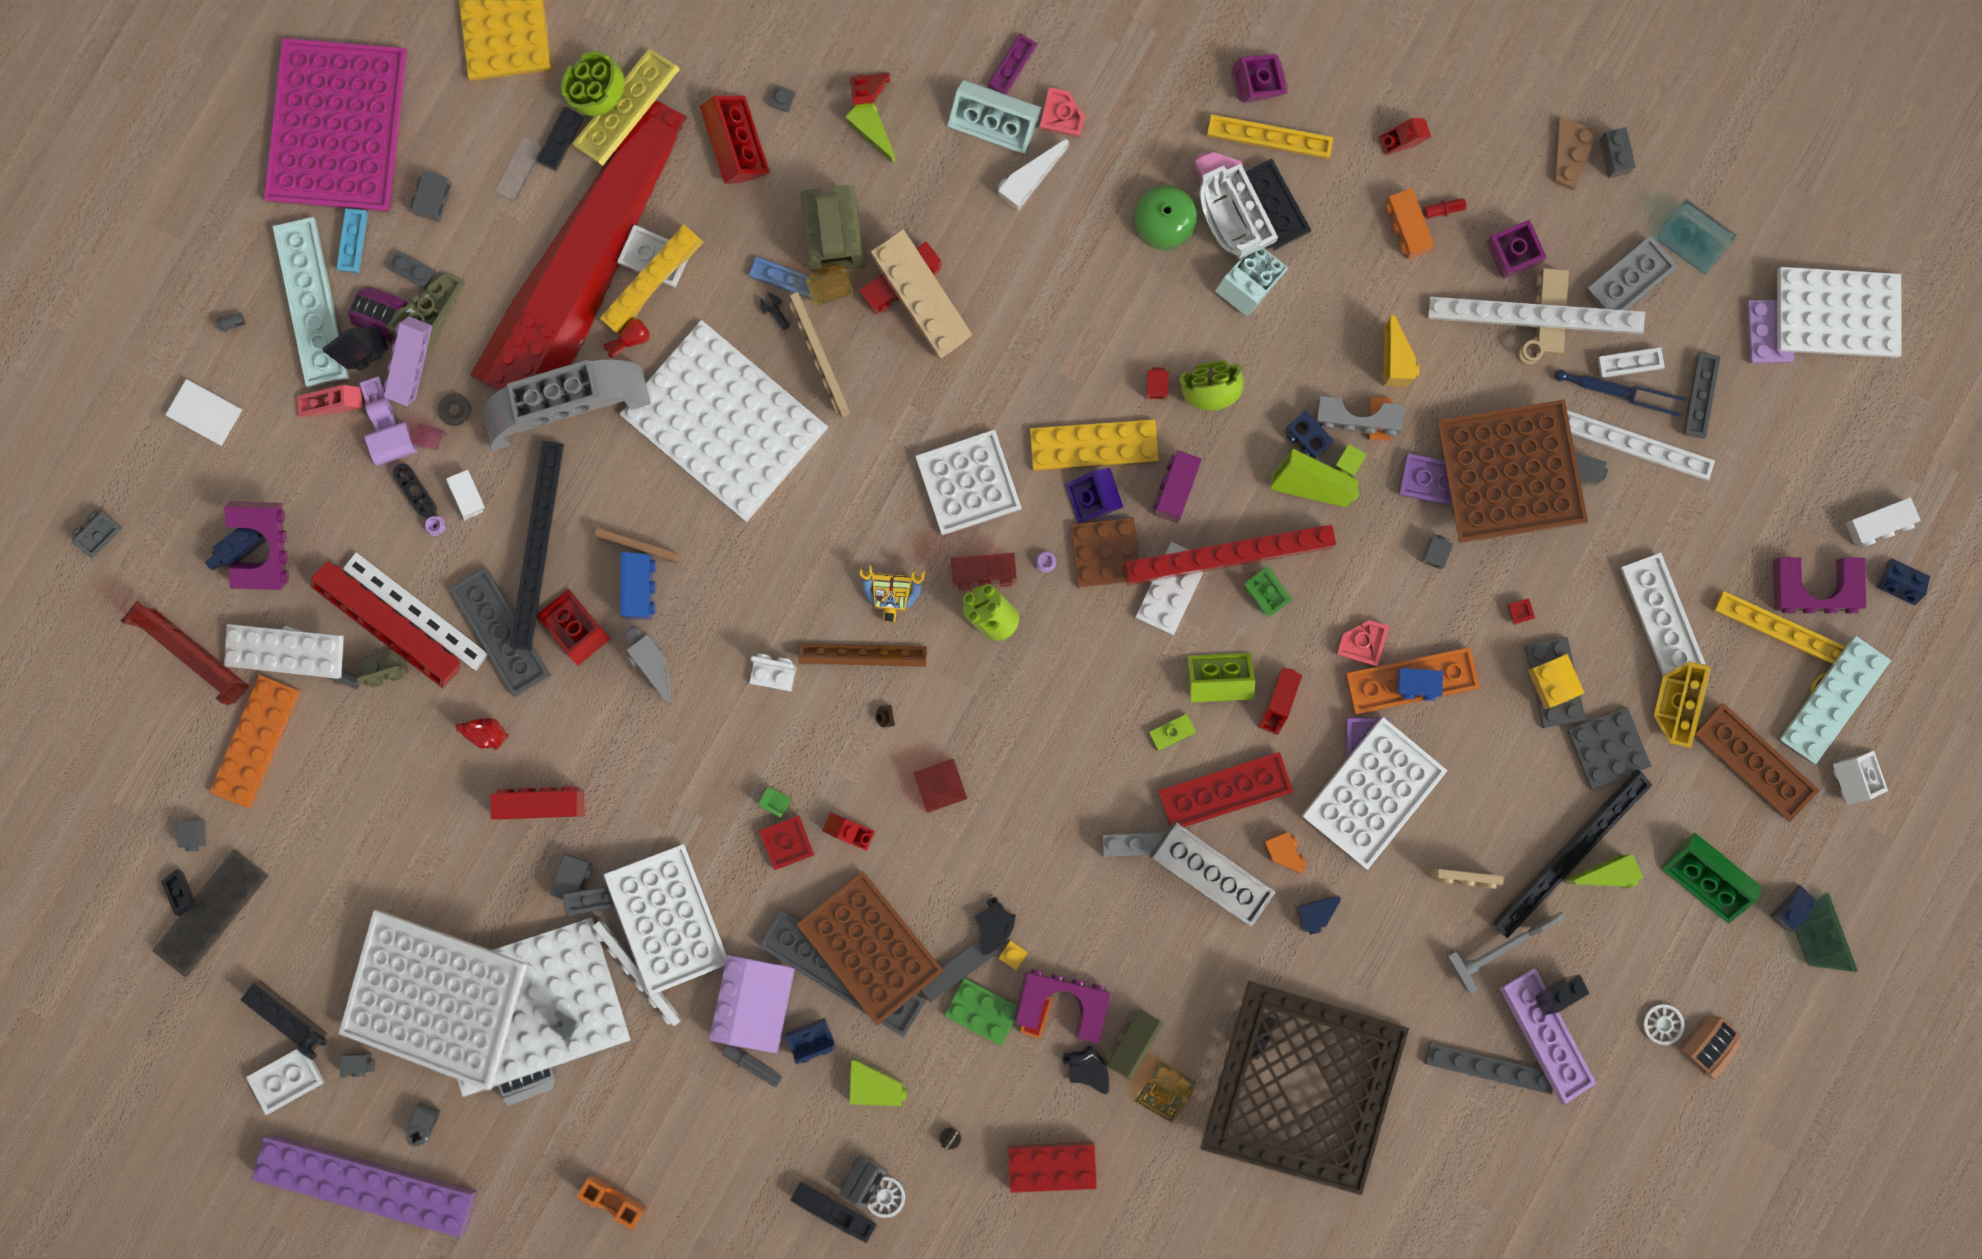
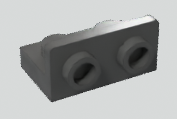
(95, 533)

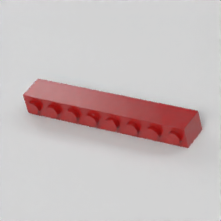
(385, 624)

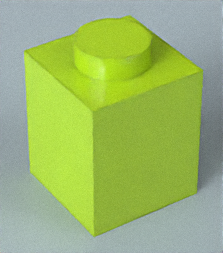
(1350, 460)

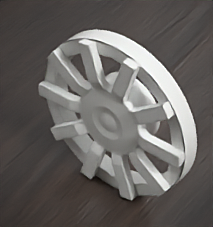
(1663, 1024)
(885, 1198)

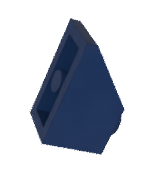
(1794, 909)
(1317, 914)

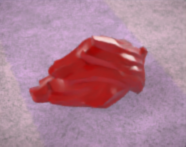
(483, 732)

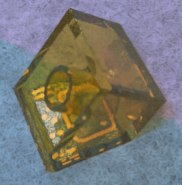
(1165, 1091)

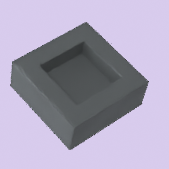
(782, 98)

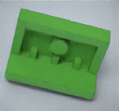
(1267, 591)

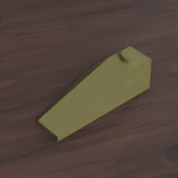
(431, 306)

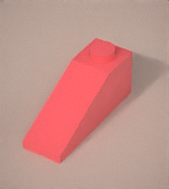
(330, 401)

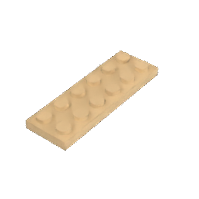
(816, 349)

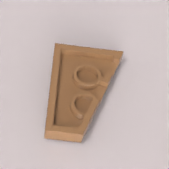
(1573, 149)

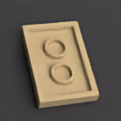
(1467, 878)

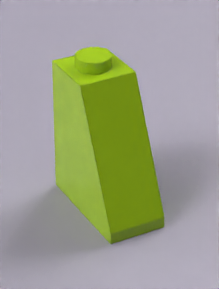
(874, 1087)

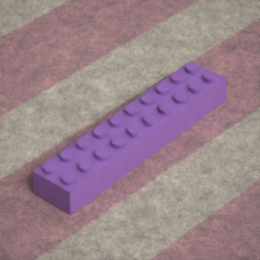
(364, 1185)

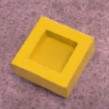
(1013, 955)

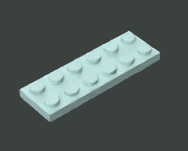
(1834, 699)

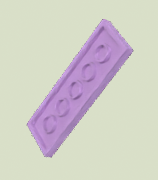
(1548, 1038)

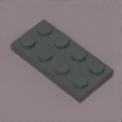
(1566, 712)

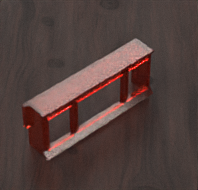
(188, 651)

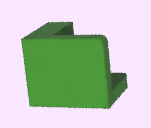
(774, 802)

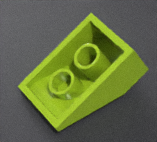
(1616, 871)

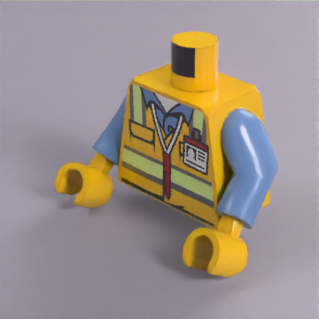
(891, 591)

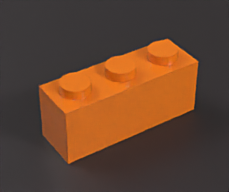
(1409, 223)

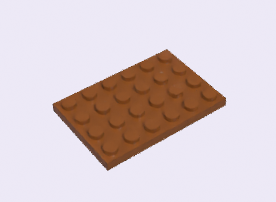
(869, 948)

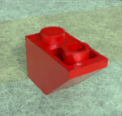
(1405, 135)
(848, 831)

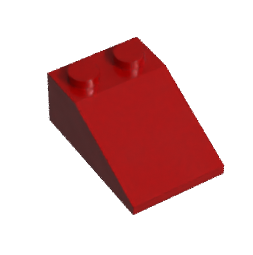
(573, 627)

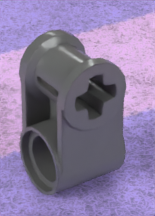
(422, 1122)

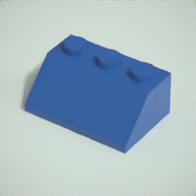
(637, 586)

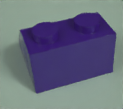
(1094, 495)

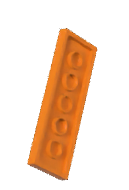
(1376, 687)
(254, 741)

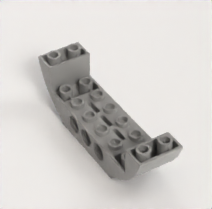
(560, 396)

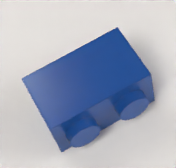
(1419, 683)

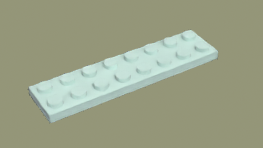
(309, 299)

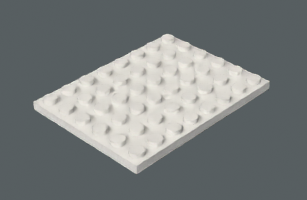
(725, 421)
(564, 974)
(432, 999)

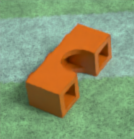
(602, 1195)

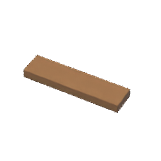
(636, 545)

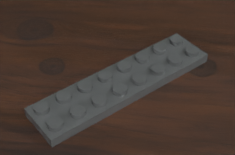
(792, 947)

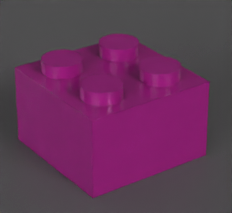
(1516, 249)

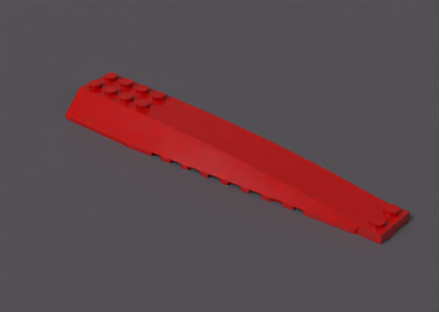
(568, 284)

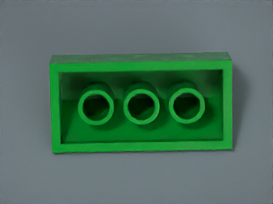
(1712, 878)

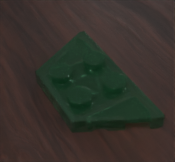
(1824, 939)

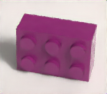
(1176, 486)

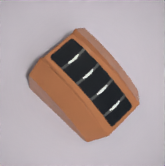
(1712, 1045)

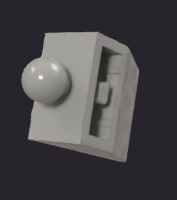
(652, 661)

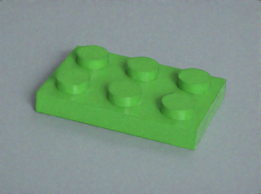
(982, 1011)

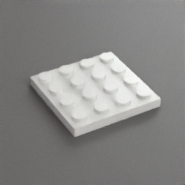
(968, 482)

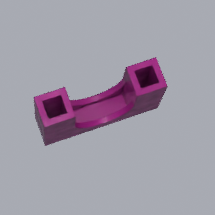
(268, 520)
(1792, 596)
(1037, 988)

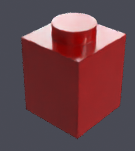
(1157, 383)

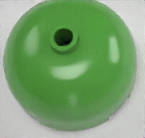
(1161, 229)

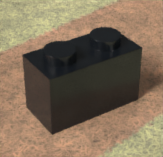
(1562, 994)

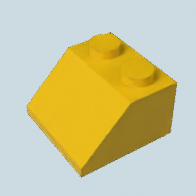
(1556, 681)

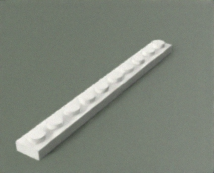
(1537, 315)

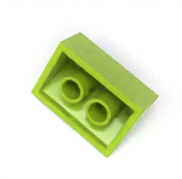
(1221, 677)

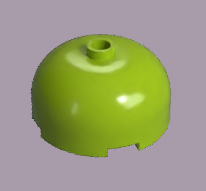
(593, 84)
(1208, 396)

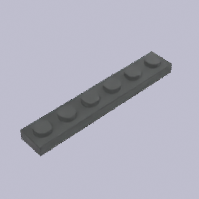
(1487, 1068)

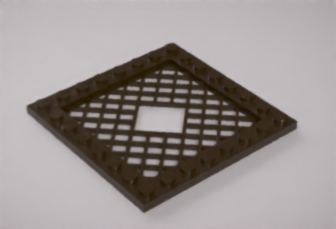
(1370, 1118)

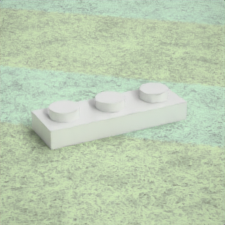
(1630, 362)

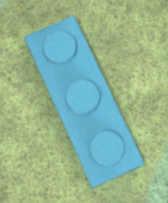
(352, 241)

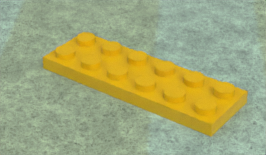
(1094, 445)

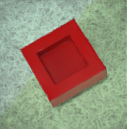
(1521, 611)

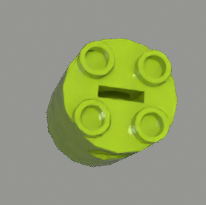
(990, 612)

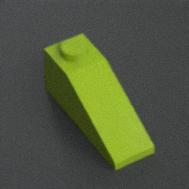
(867, 123)

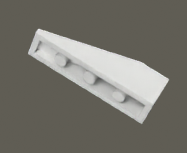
(1025, 180)

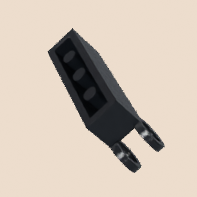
(285, 1018)

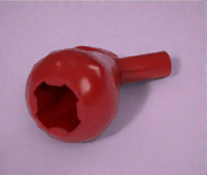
(633, 334)

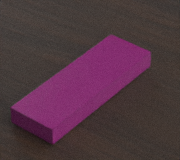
(1012, 64)

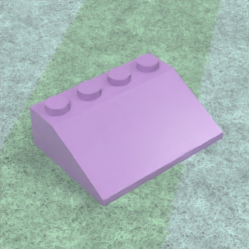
(752, 1003)

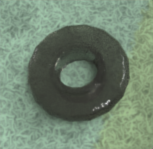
(445, 404)

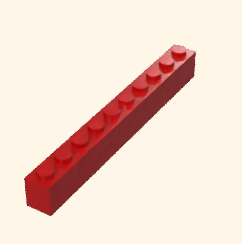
(1229, 555)

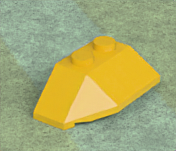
(1681, 702)

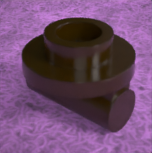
(884, 716)
(950, 1138)

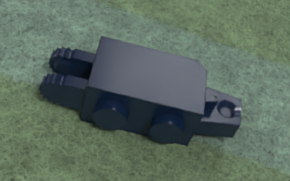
(235, 547)

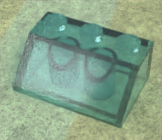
(1695, 236)

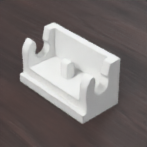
(465, 495)

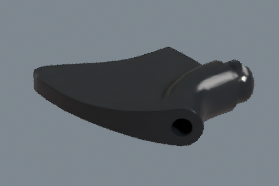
(994, 926)
(1088, 1068)

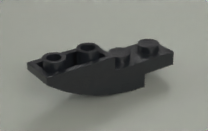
(833, 1212)

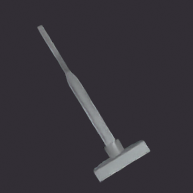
(1466, 969)

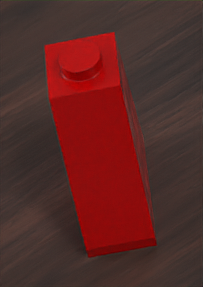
(1280, 701)

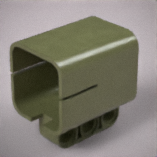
(832, 228)

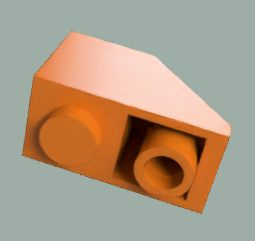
(1283, 852)

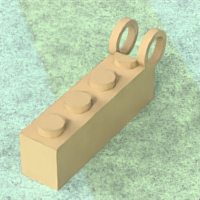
(1552, 290)

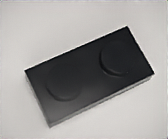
(178, 892)

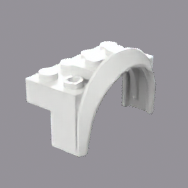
(1224, 218)

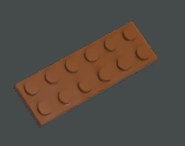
(1756, 762)

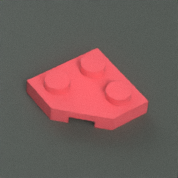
(1062, 114)
(1364, 643)

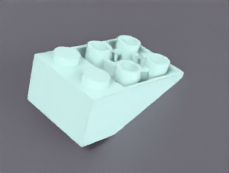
(1251, 280)

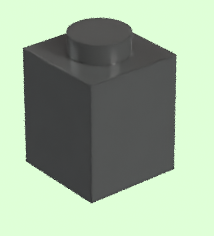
(1437, 552)
(191, 835)

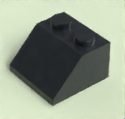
(357, 347)

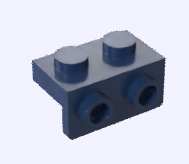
(1904, 582)
(810, 1041)

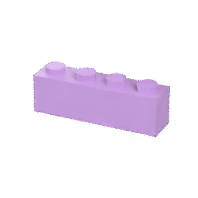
(407, 360)

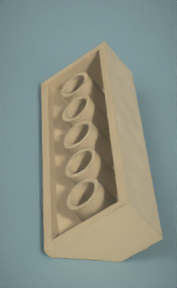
(920, 293)

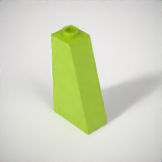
(1314, 480)

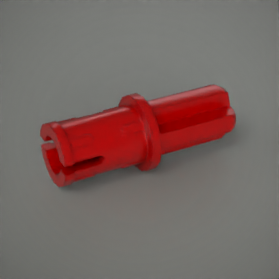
(1445, 208)

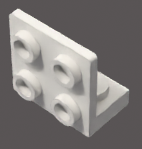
(772, 673)

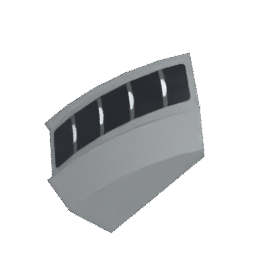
(527, 1086)

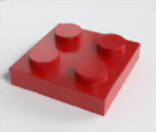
(787, 842)

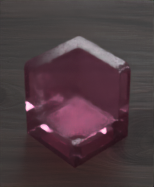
(428, 437)

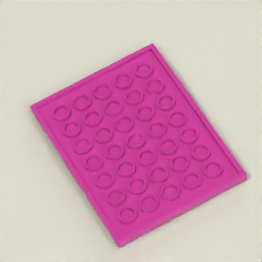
(335, 125)

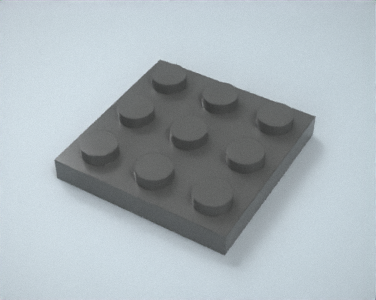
(1608, 748)

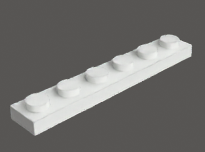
(629, 966)

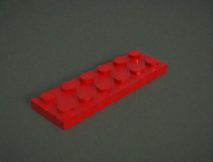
(1226, 791)

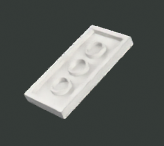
(1168, 598)

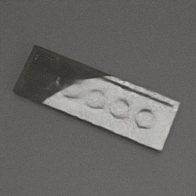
(214, 911)

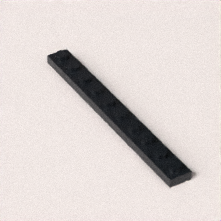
(537, 545)
(1572, 853)

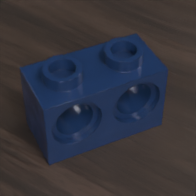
(1313, 432)

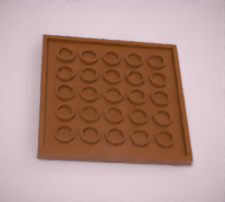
(1512, 471)

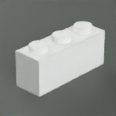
(1883, 523)

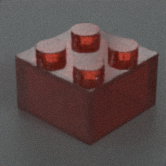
(940, 785)

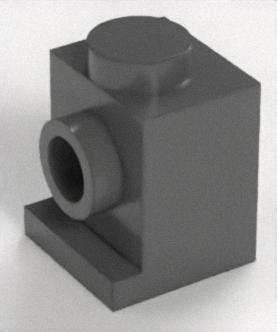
(356, 1064)

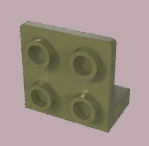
(381, 668)

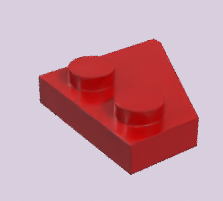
(867, 87)

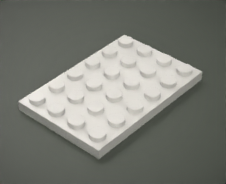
(1838, 312)
(1374, 793)
(666, 919)

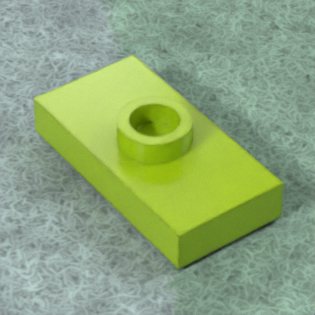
(1172, 732)

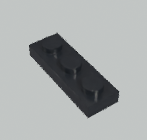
(560, 139)

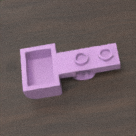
(391, 439)

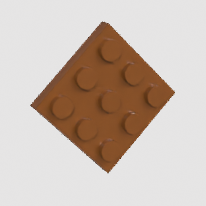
(1102, 551)

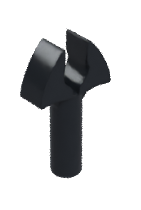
(774, 310)

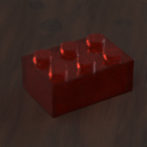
(983, 570)

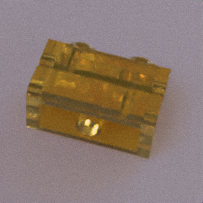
(829, 285)

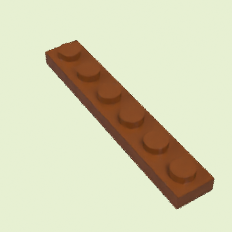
(862, 655)

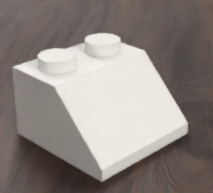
(1860, 778)

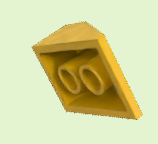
(1399, 359)

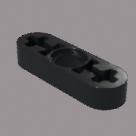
(406, 489)

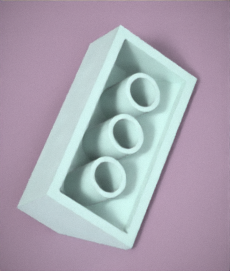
(993, 116)

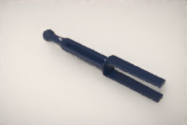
(1616, 389)

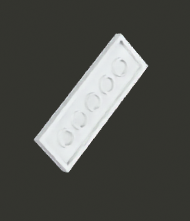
(1661, 613)
(283, 651)

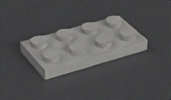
(1632, 276)

